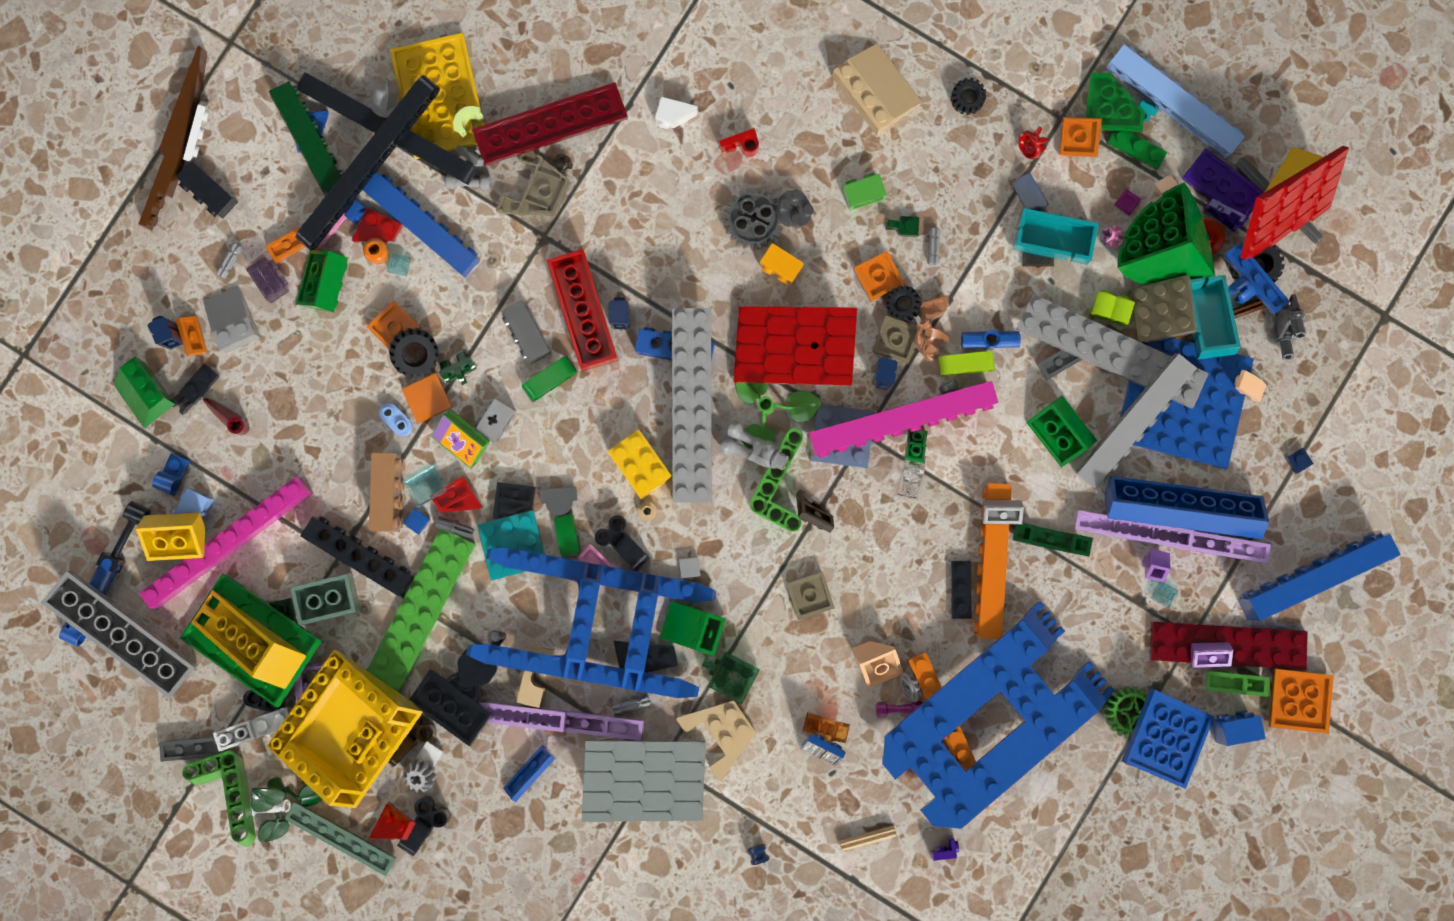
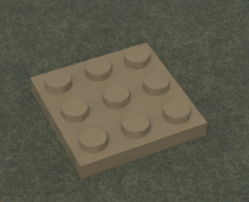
(1164, 309)

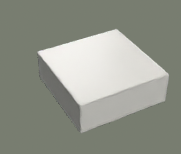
(430, 753)

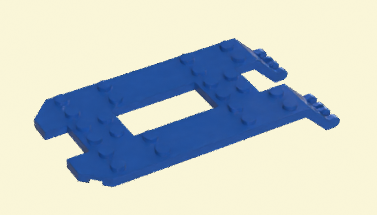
(1046, 723)

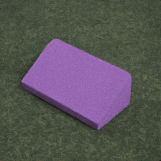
(1211, 654)

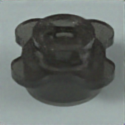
(562, 163)

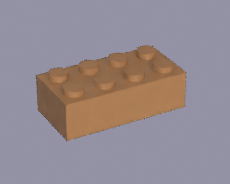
(385, 492)

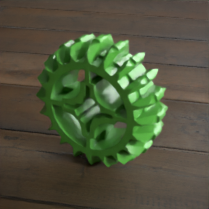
(1131, 705)

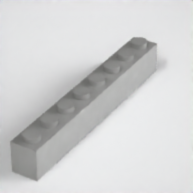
(1136, 419)

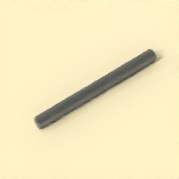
(1262, 183)

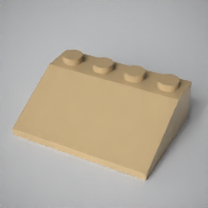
(876, 88)

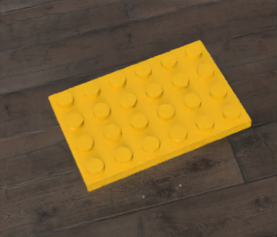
(448, 66)

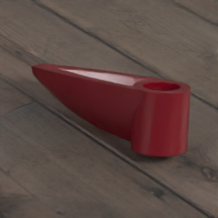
(228, 417)

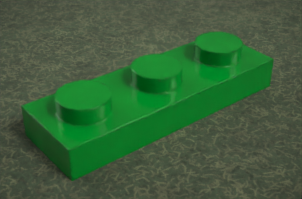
(1137, 148)

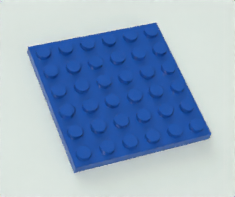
(1209, 428)

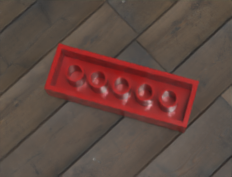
(582, 310)

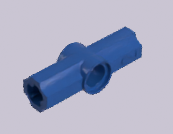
(978, 340)

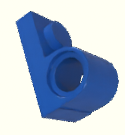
(172, 475)

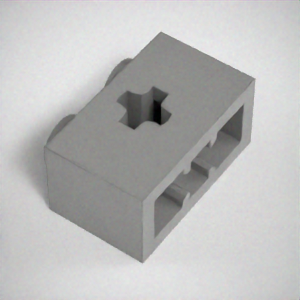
(504, 417)

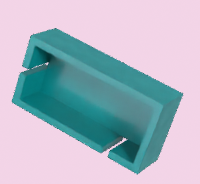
(1055, 236)
(1214, 318)

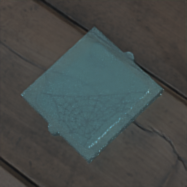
(425, 486)

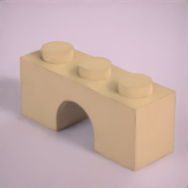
(529, 692)

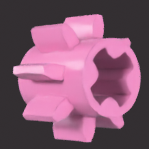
(1112, 236)

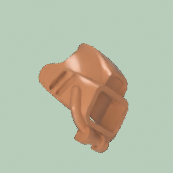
(931, 341)

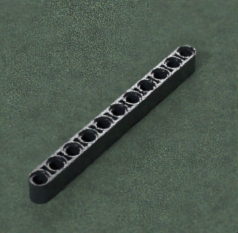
(368, 119)
(367, 162)

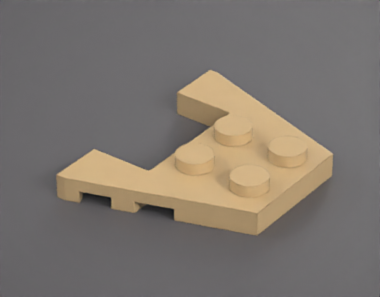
(727, 727)

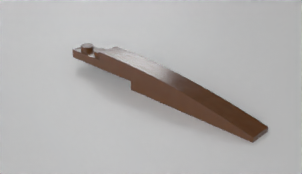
(175, 140)

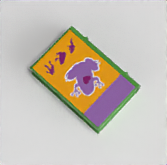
(460, 438)

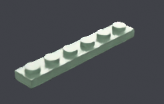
(340, 838)

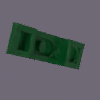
(1052, 539)

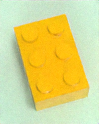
(640, 464)

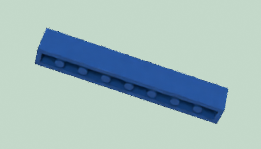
(421, 224)

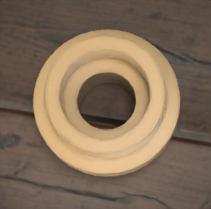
(652, 515)

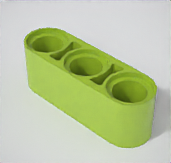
(966, 363)

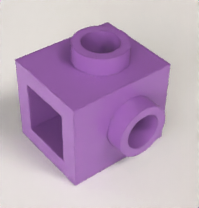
(1156, 565)

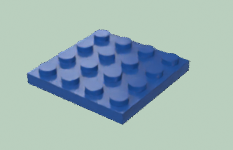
(1168, 738)

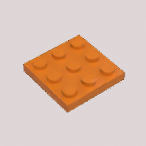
(1300, 701)

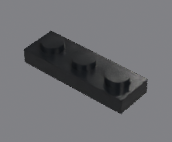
(961, 590)

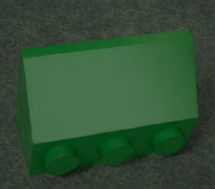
(322, 280)
(142, 391)
(1061, 431)

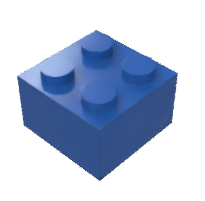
(1238, 728)

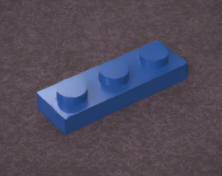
(529, 773)

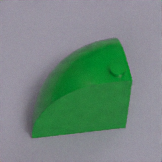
(1167, 241)

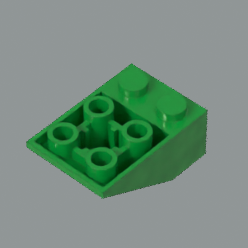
(692, 628)

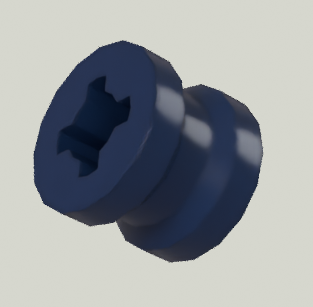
(758, 854)

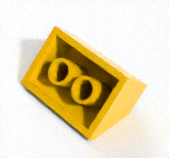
(172, 536)

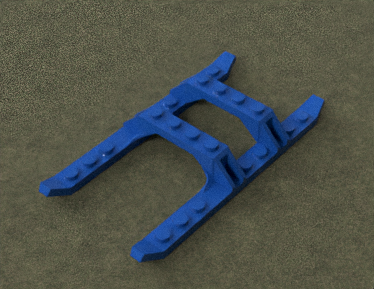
(572, 663)

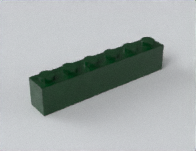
(306, 136)

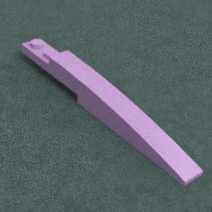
(1174, 537)
(564, 721)

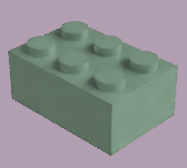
(325, 599)

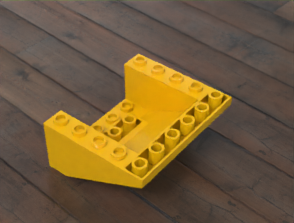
(343, 731)

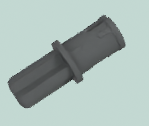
(454, 527)

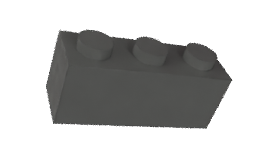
(525, 332)

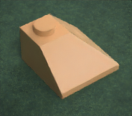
(877, 662)

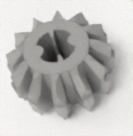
(419, 775)

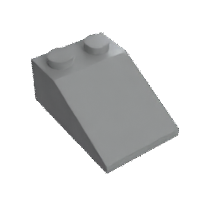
(230, 320)

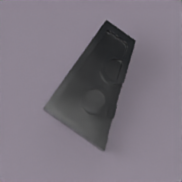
(657, 658)

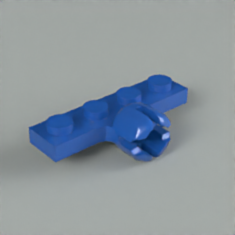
(1254, 282)

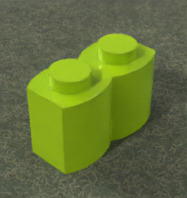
(1112, 308)

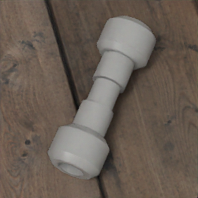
(483, 182)

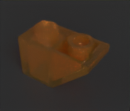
(826, 727)

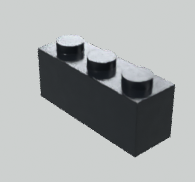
(206, 190)

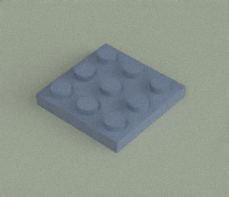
(834, 415)

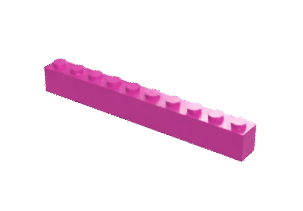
(902, 418)
(226, 543)

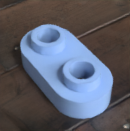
(395, 419)

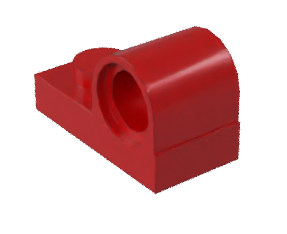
(729, 144)

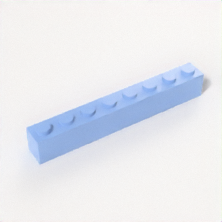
(1175, 101)

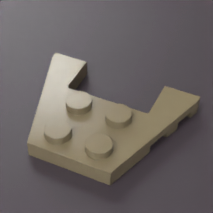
(543, 192)

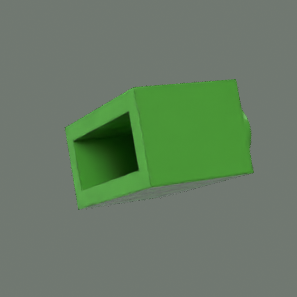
(864, 191)

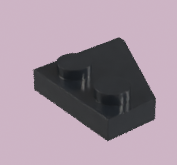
(512, 498)

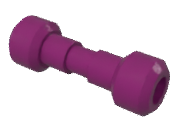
(884, 709)

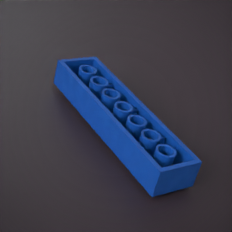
(1186, 507)
(1318, 577)

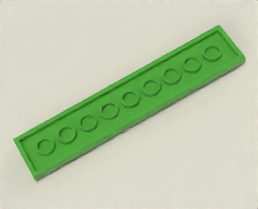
(420, 609)

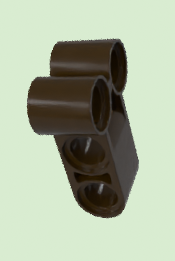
(412, 738)

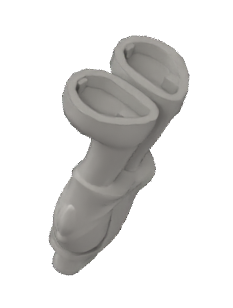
(763, 453)

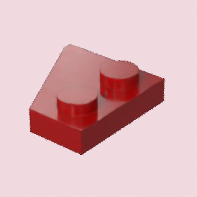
(376, 226)
(457, 497)
(392, 825)

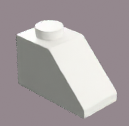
(674, 113)

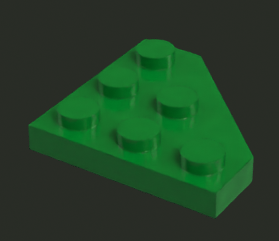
(1113, 105)

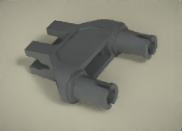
(1289, 326)

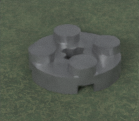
(802, 205)

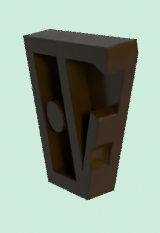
(814, 513)

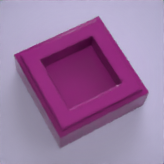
(1127, 202)

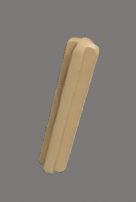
(867, 838)

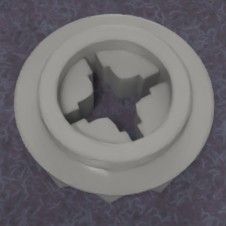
(910, 686)

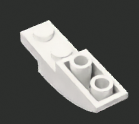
(250, 729)

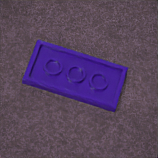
(1222, 183)

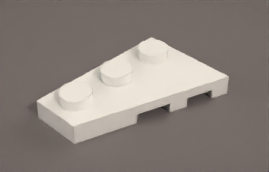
(196, 131)

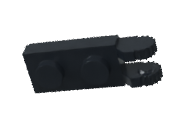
(196, 387)

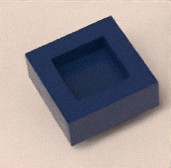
(1299, 460)

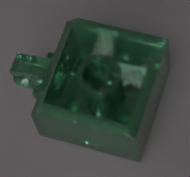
(721, 681)

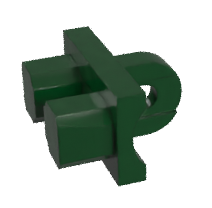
(457, 370)

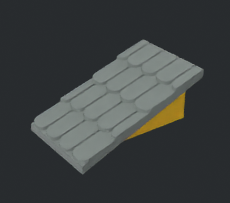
(643, 781)

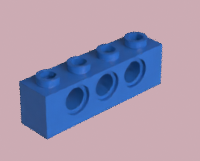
(644, 346)

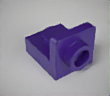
(943, 852)

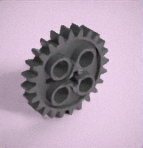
(747, 235)

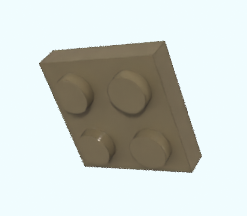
(896, 340)
(810, 595)

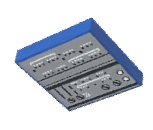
(818, 747)

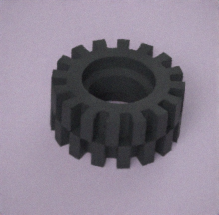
(963, 106)
(912, 311)

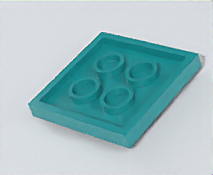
(511, 532)

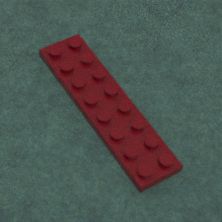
(550, 123)
(1250, 645)

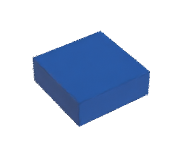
(416, 521)

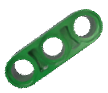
(549, 378)

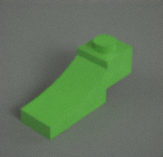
(1238, 683)

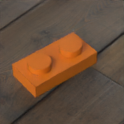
(284, 246)
(191, 335)

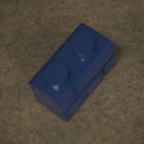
(619, 313)
(165, 332)
(884, 373)

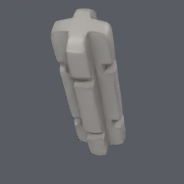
(933, 247)
(229, 260)
(631, 705)

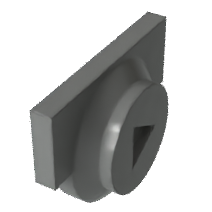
(559, 500)

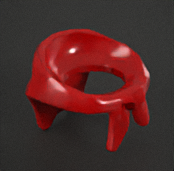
(1031, 143)

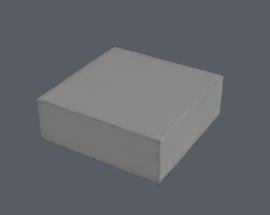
(689, 567)

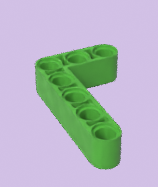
(775, 481)
(231, 790)

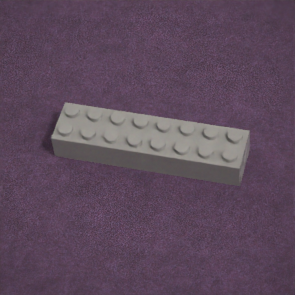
(119, 633)

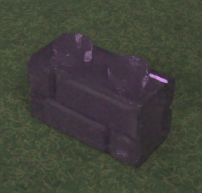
(268, 280)

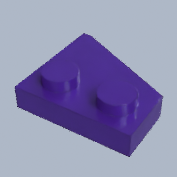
(1225, 214)

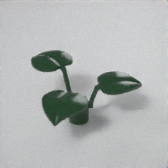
(264, 800)

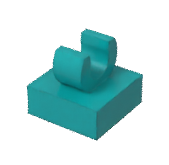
(1149, 108)

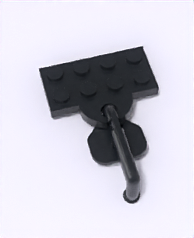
(453, 705)

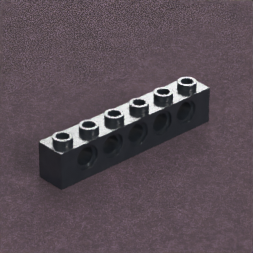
(313, 534)

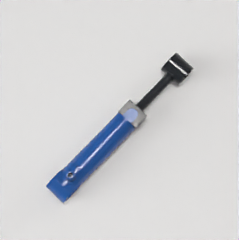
(108, 566)

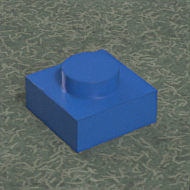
(355, 212)

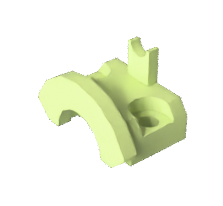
(464, 115)

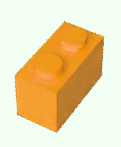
(781, 264)

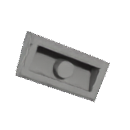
(1002, 512)

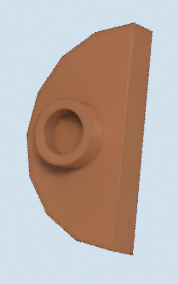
(934, 307)

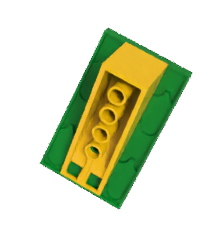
(250, 639)

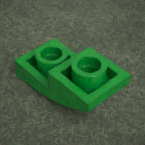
(916, 446)
(566, 535)

